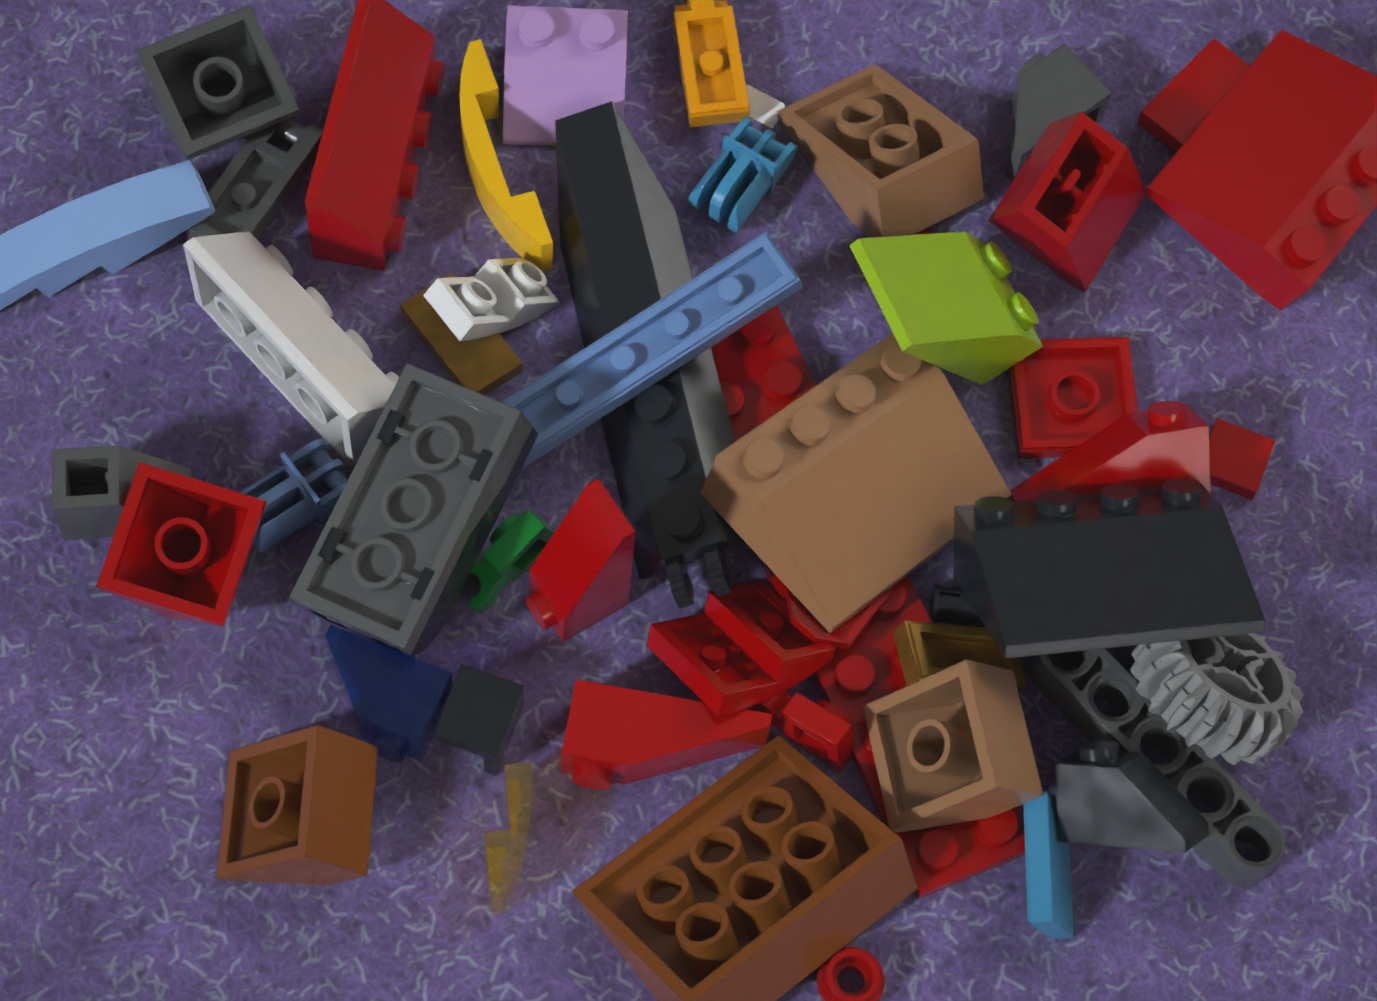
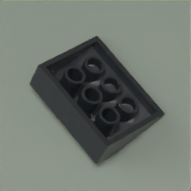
(1103, 569)

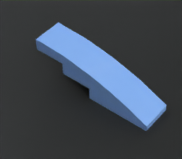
(102, 230)

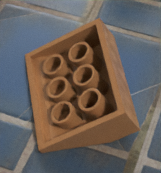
(855, 481)

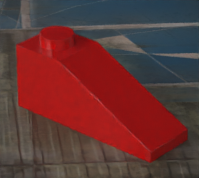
(1133, 451)
(583, 566)
(643, 734)

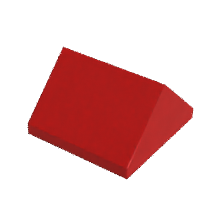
(181, 546)

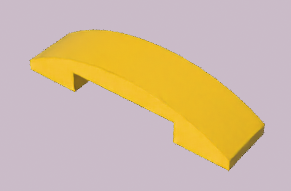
(514, 217)

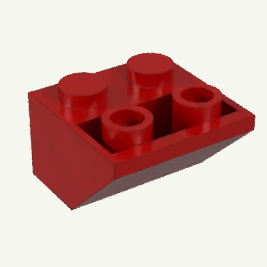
(1072, 198)

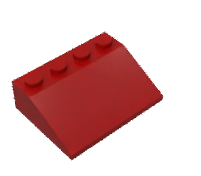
(1279, 168)

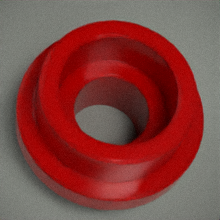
(854, 960)

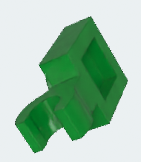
(512, 552)

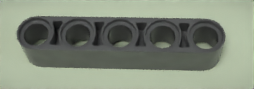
(1188, 768)

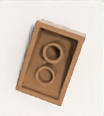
(886, 153)

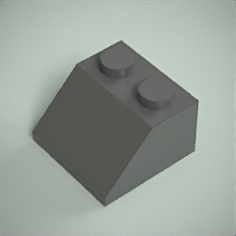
(216, 82)

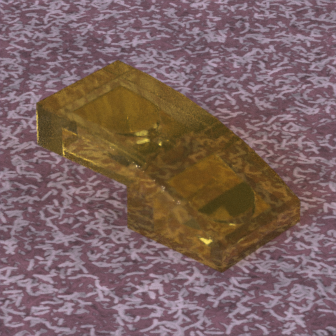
(508, 848)

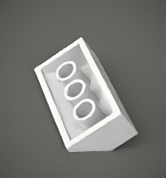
(291, 337)

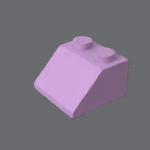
(560, 66)

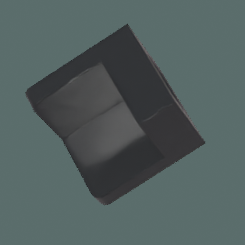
(481, 715)

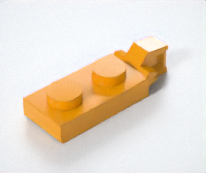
(710, 63)

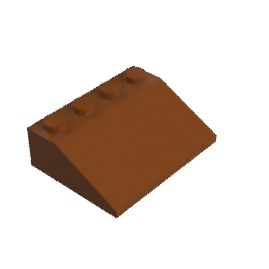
(749, 883)

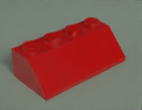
(372, 138)

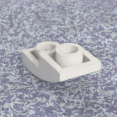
(492, 301)

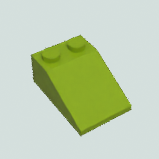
(950, 301)

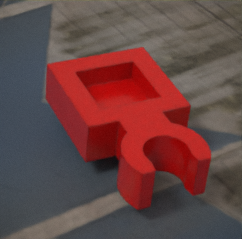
(813, 726)

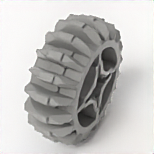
(1221, 693)

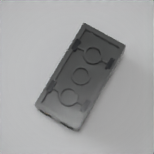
(415, 512)

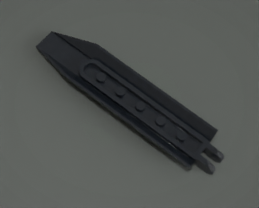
(619, 259)

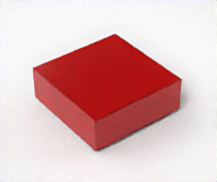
(1238, 458)

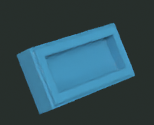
(1047, 870)

